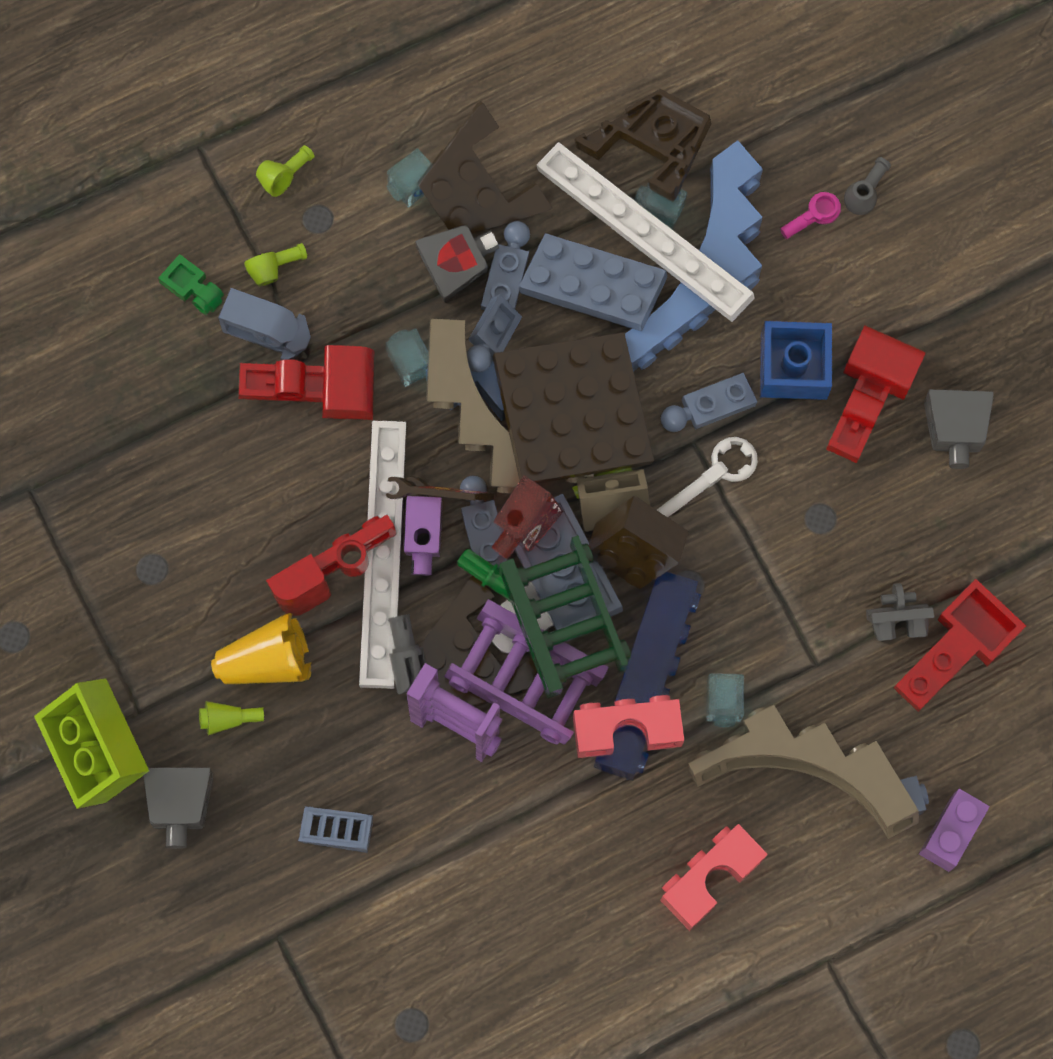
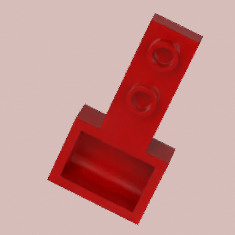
(882, 368)
(342, 384)
(304, 582)
(976, 627)

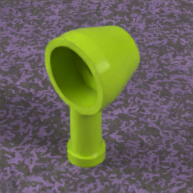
(277, 176)
(264, 267)

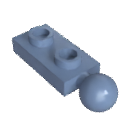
(508, 265)
(492, 333)
(710, 404)
(479, 522)

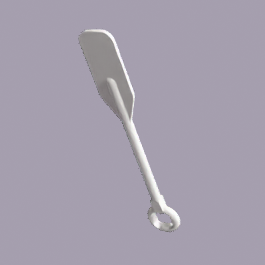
(709, 478)

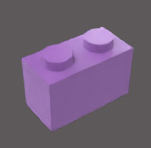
(954, 830)

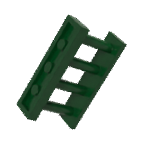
(530, 610)

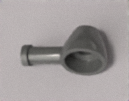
(864, 204)

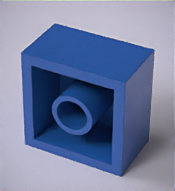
(796, 360)

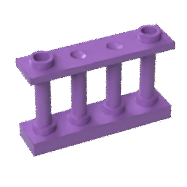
(500, 620)
(433, 703)

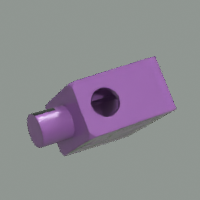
(423, 516)

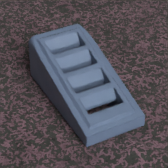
(364, 820)

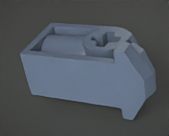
(264, 324)

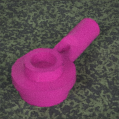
(822, 208)

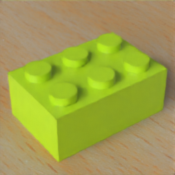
(91, 743)

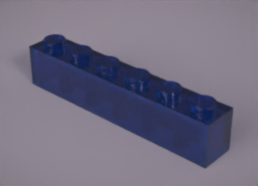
(650, 664)

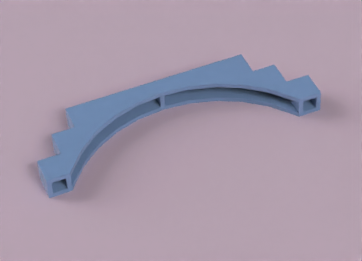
(730, 224)

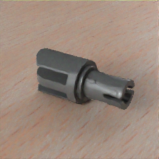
(407, 656)

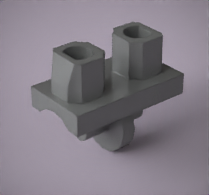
(915, 615)

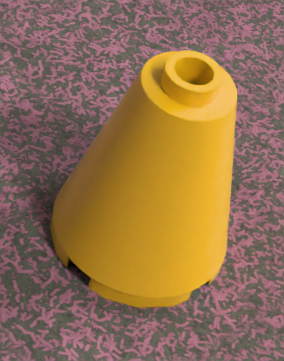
(265, 655)

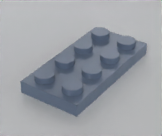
(593, 282)
(555, 544)

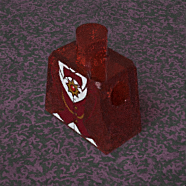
(525, 518)

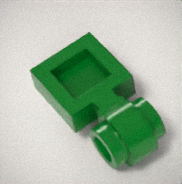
(186, 279)

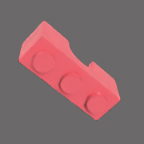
(657, 719)
(733, 853)

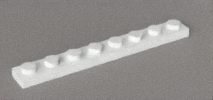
(646, 232)
(383, 571)

